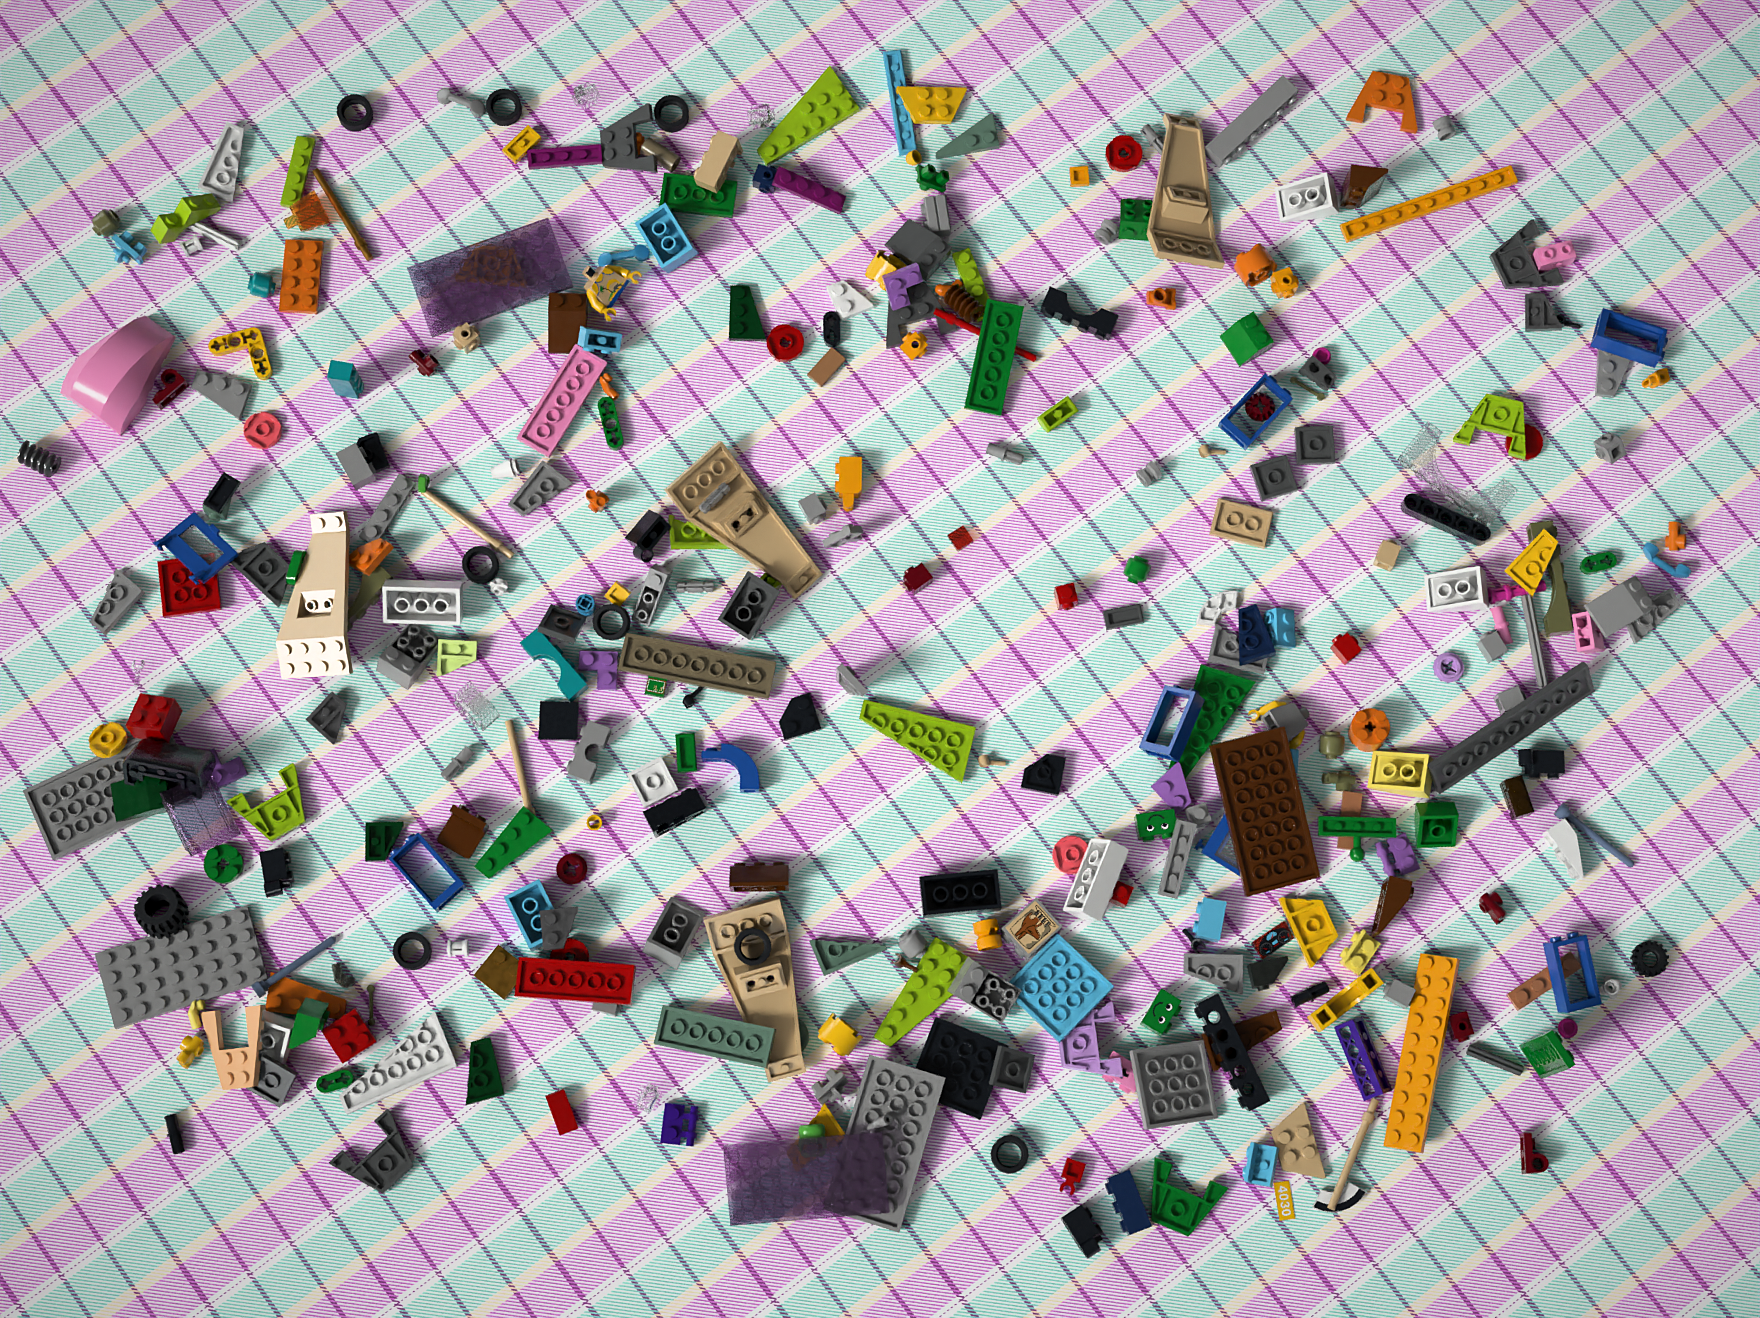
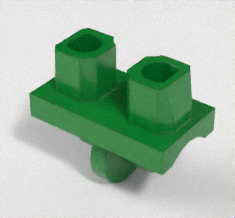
(929, 178)

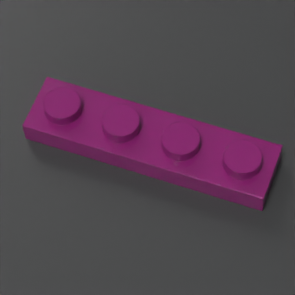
(564, 157)
(809, 190)

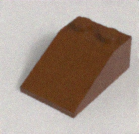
(565, 317)
(1393, 896)

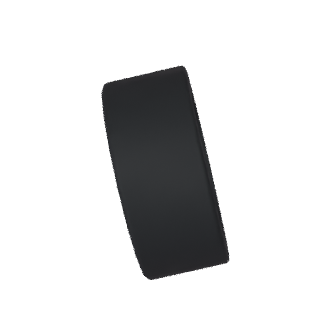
(504, 94)
(350, 100)
(671, 100)
(484, 578)
(597, 622)
(412, 936)
(752, 961)
(1024, 1154)

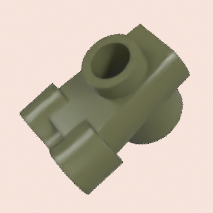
(1342, 780)

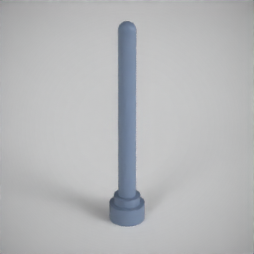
(1564, 812)
(261, 987)

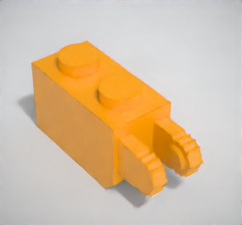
(849, 481)

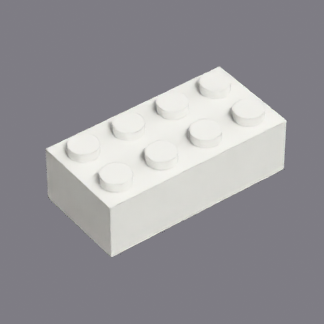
(422, 602)
(1096, 879)

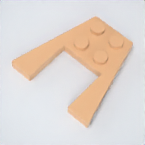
(236, 1066)

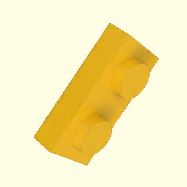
(518, 146)

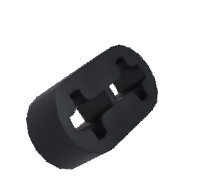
(827, 329)

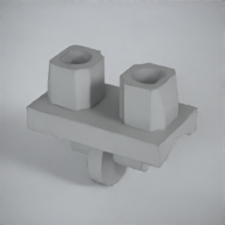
(832, 1089)

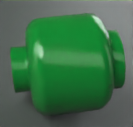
(1137, 569)

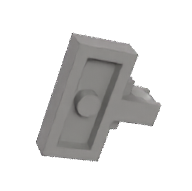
(848, 534)

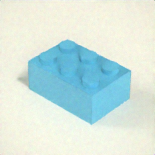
(666, 238)
(526, 907)

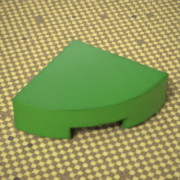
(423, 483)

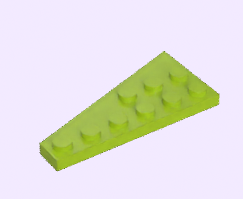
(816, 112)
(933, 739)

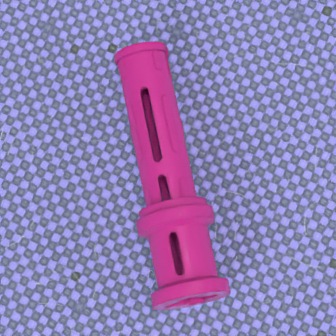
(1508, 592)

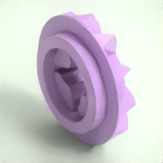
(1445, 659)

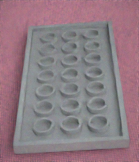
(78, 803)
(172, 972)
(911, 1101)

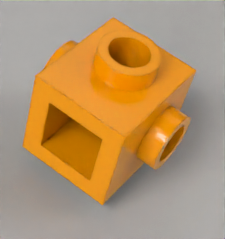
(1284, 283)
(912, 352)

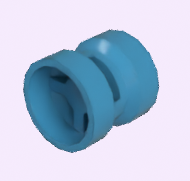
(585, 608)

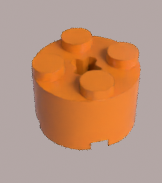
(1254, 265)
(1373, 720)

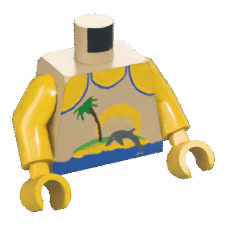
(606, 286)

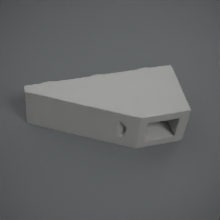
(651, 594)

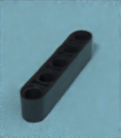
(1454, 519)

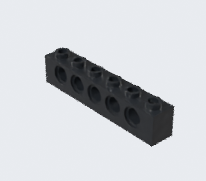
(1258, 1094)

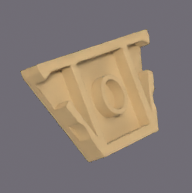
(1297, 1145)

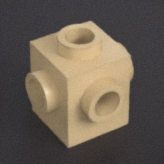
(467, 343)

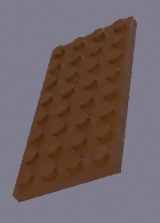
(1264, 811)

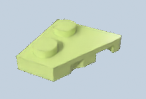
(455, 654)

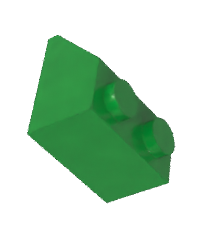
(1247, 339)
(1435, 824)
(308, 1021)

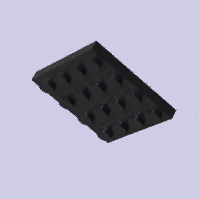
(964, 1062)

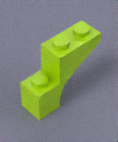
(188, 212)

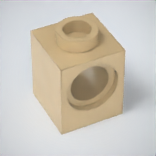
(1387, 555)

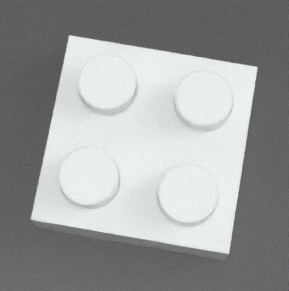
(652, 782)

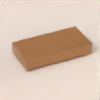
(826, 367)

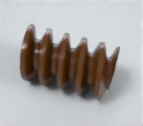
(963, 303)

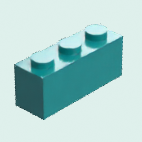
(345, 379)

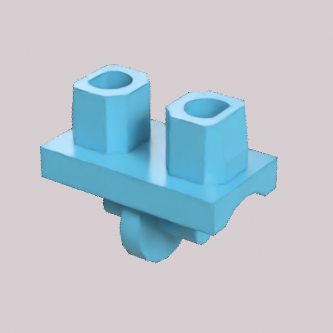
(123, 243)

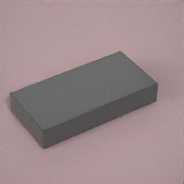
(1123, 617)

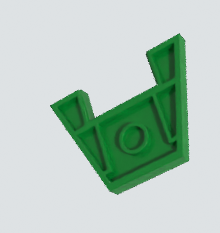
(1178, 1208)

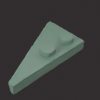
(976, 139)
(838, 955)

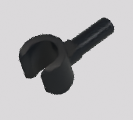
(1567, 323)
(688, 699)
(1194, 942)

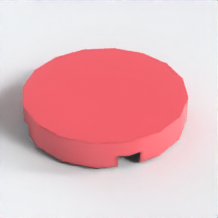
(262, 430)
(1069, 854)

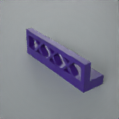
(1369, 1058)

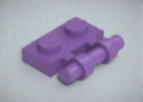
(1402, 853)

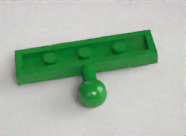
(1357, 828)

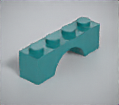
(570, 682)

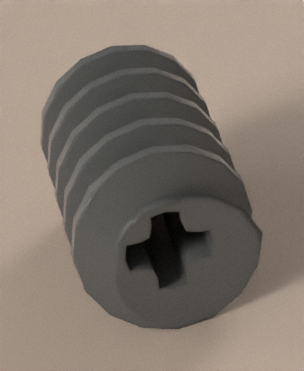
(37, 461)

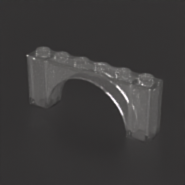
(1421, 459)

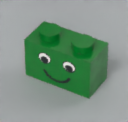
(1155, 825)
(1160, 1012)

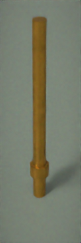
(360, 243)

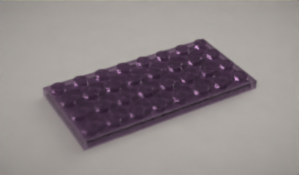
(490, 277)
(806, 1178)

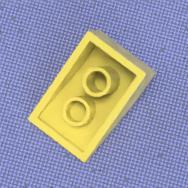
(1401, 773)

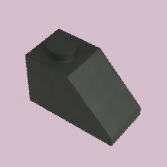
(1264, 973)

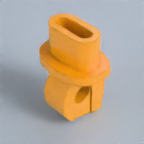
(1656, 379)

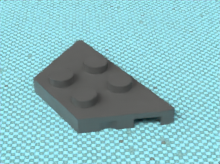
(264, 570)

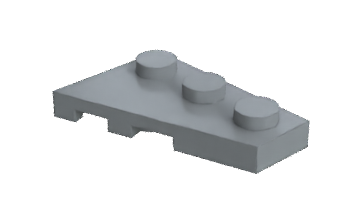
(538, 489)
(1226, 651)
(847, 680)
(1217, 969)

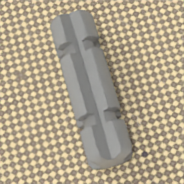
(714, 498)
(695, 587)

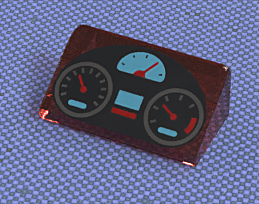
(1272, 940)

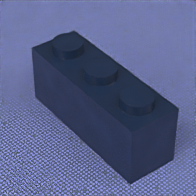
(1127, 1203)

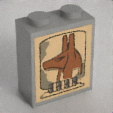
(1030, 929)

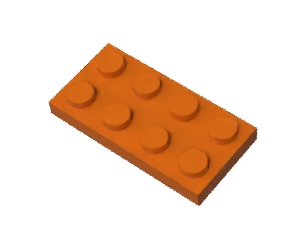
(301, 276)

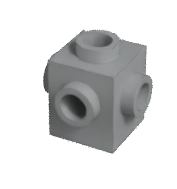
(1609, 448)

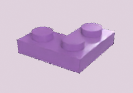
(898, 281)
(604, 663)
(228, 772)

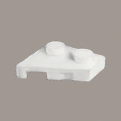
(847, 300)

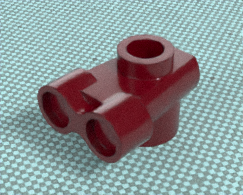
(427, 364)
(1492, 904)

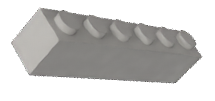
(1251, 121)

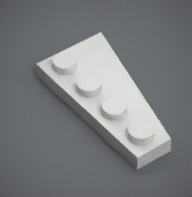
(223, 165)

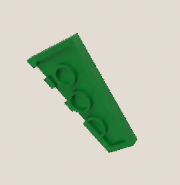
(518, 837)

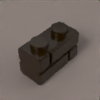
(1516, 797)

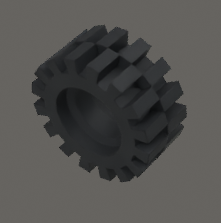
(1641, 967)

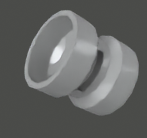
(1444, 128)
(1106, 231)
(1148, 474)

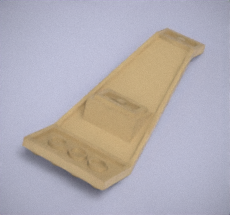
(1181, 206)
(757, 536)
(316, 638)
(766, 1001)

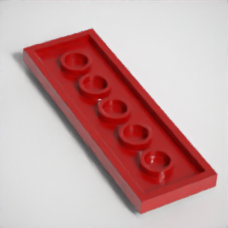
(575, 981)

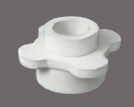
(499, 586)
(1616, 986)

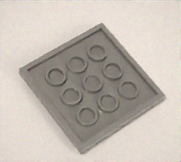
(1173, 1084)

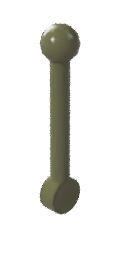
(1320, 396)
(371, 989)

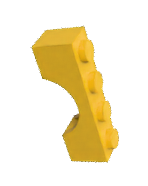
(1345, 1000)

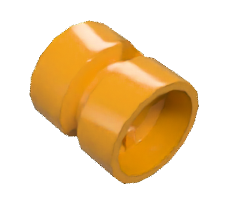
(987, 934)

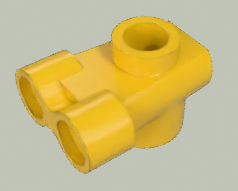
(191, 1048)

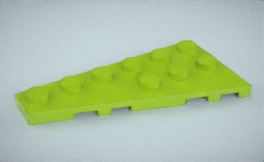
(922, 992)

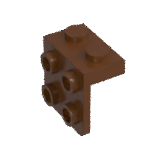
(463, 831)

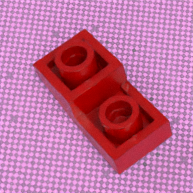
(561, 1112)

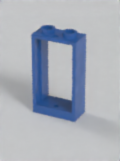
(1633, 327)
(1235, 433)
(1183, 728)
(445, 897)
(1557, 975)

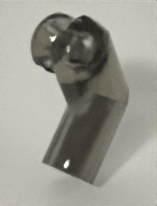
(340, 978)

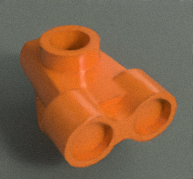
(1165, 298)
(597, 500)
(1675, 540)

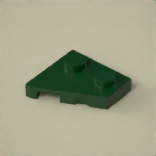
(380, 839)

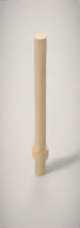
(496, 544)
(518, 765)
(1367, 1119)

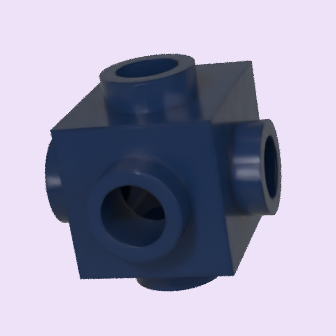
(763, 178)

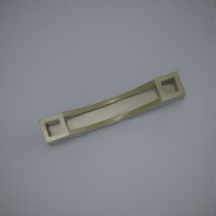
(368, 594)
(1557, 619)

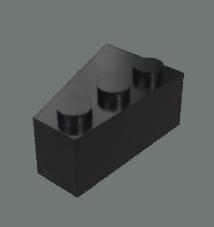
(674, 812)

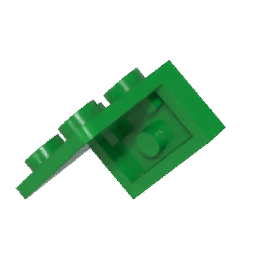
(1134, 219)

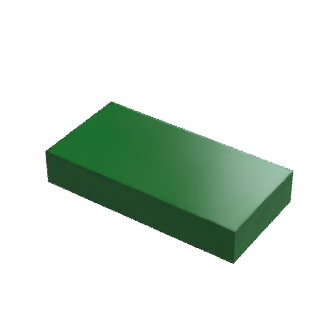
(686, 753)

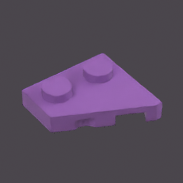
(1173, 788)

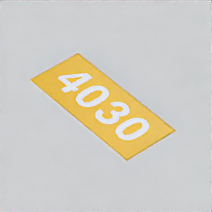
(1284, 1200)

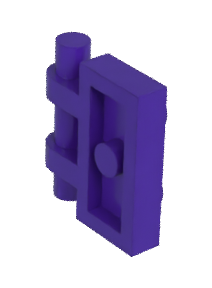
(673, 1124)

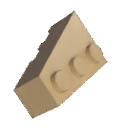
(717, 161)

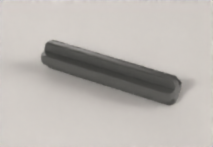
(1494, 1060)

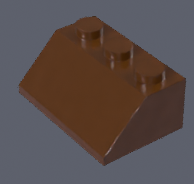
(1361, 185)
(759, 877)

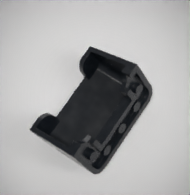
(170, 762)

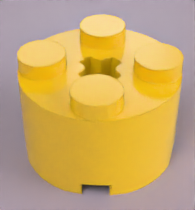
(882, 265)
(839, 1034)

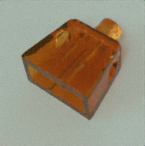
(307, 214)

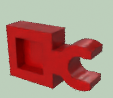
(1072, 1173)

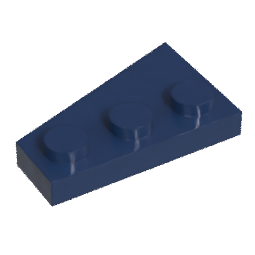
(1253, 636)

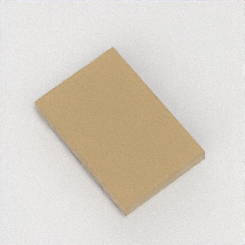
(1241, 523)

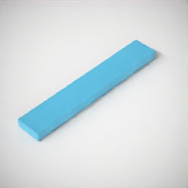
(901, 117)

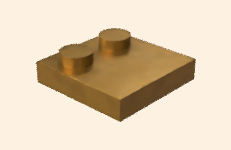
(499, 972)

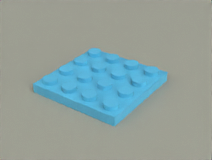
(1059, 988)

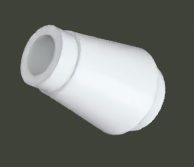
(505, 469)

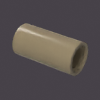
(664, 156)

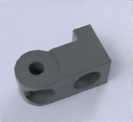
(1318, 373)

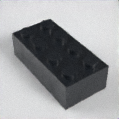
(960, 893)

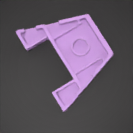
(1081, 1048)

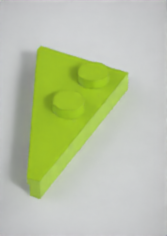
(690, 536)

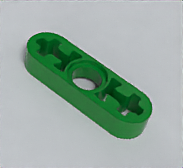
(612, 409)

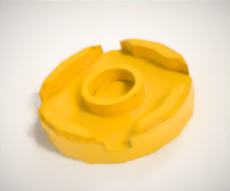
(108, 740)

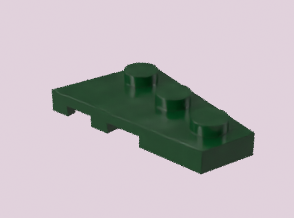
(743, 316)
(484, 1075)

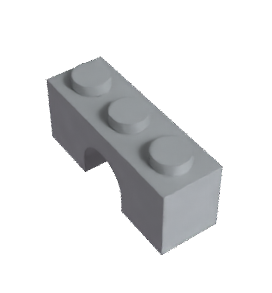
(592, 736)

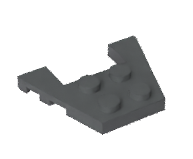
(620, 143)
(1516, 265)
(921, 308)
(384, 1163)

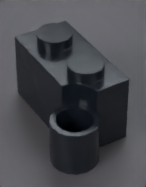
(647, 534)
(1541, 763)
(276, 871)
(1083, 1230)

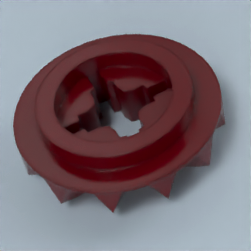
(1254, 413)
(574, 860)

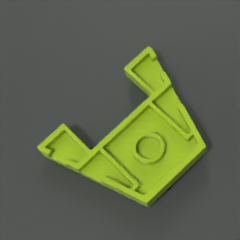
(1497, 416)
(279, 813)

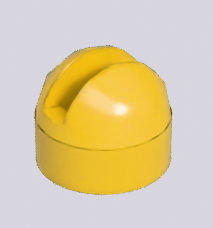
(913, 157)
(596, 826)

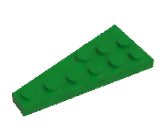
(1222, 696)

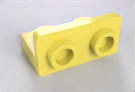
(1359, 953)

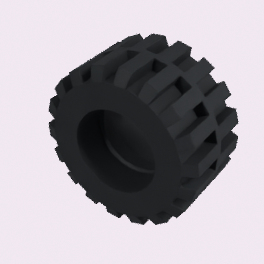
(168, 922)

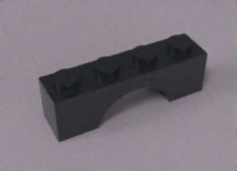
(1099, 324)

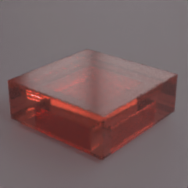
(960, 538)

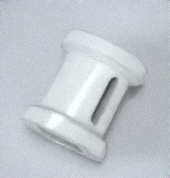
(191, 246)
(458, 948)

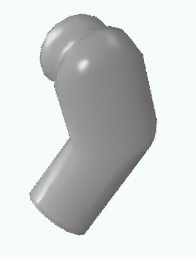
(879, 1122)

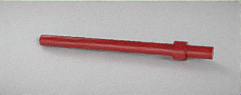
(953, 319)

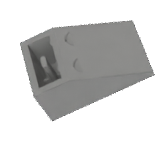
(408, 655)
(984, 990)

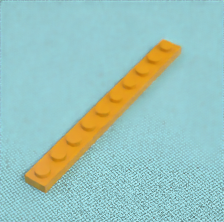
(1428, 204)

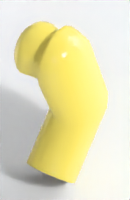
(193, 1013)

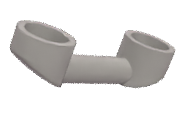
(477, 107)

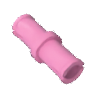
(1501, 624)

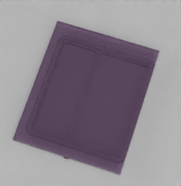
(200, 821)

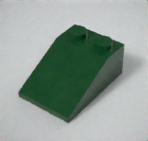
(138, 800)

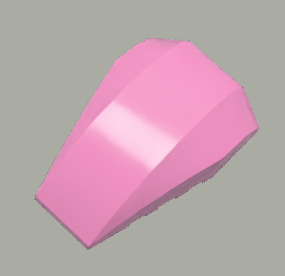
(118, 372)

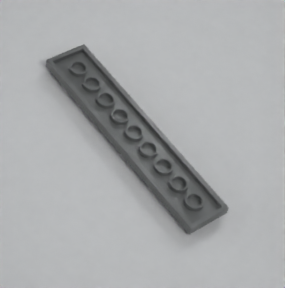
(1511, 727)

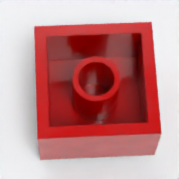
(154, 717)
(349, 1035)

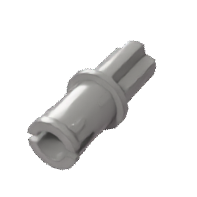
(1153, 138)
(1004, 454)
(457, 763)

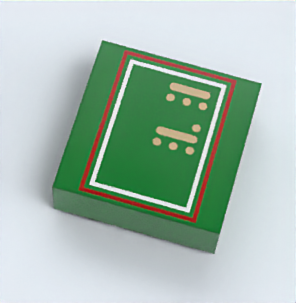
(655, 687)

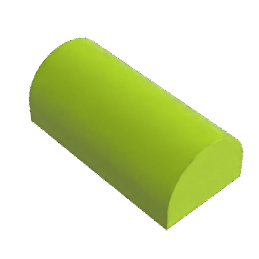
(1057, 414)

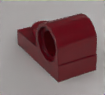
(172, 390)
(1527, 1145)

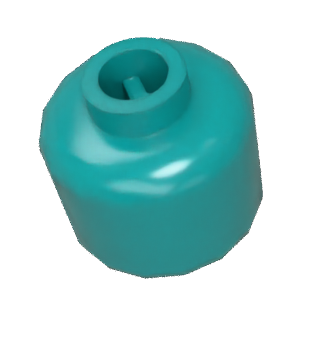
(261, 285)

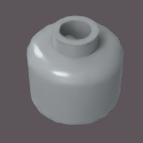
(912, 943)

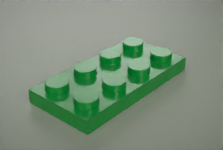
(687, 197)

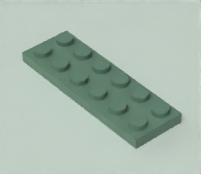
(715, 1036)

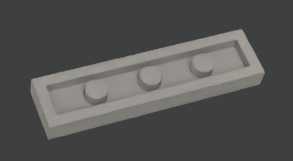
(388, 509)
(1177, 858)

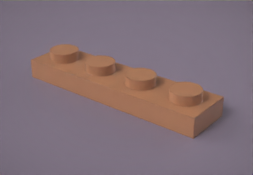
(1540, 983)

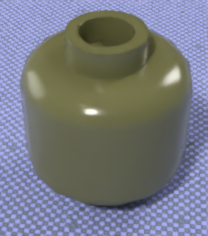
(105, 223)
(1331, 744)

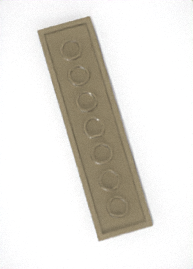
(697, 666)

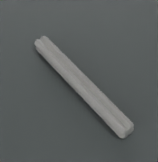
(1534, 640)

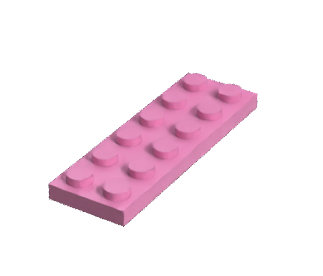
(562, 401)

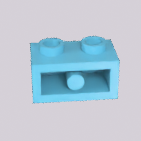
(600, 339)
(1210, 919)

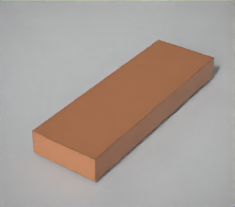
(1350, 807)

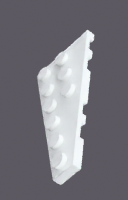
(410, 1062)

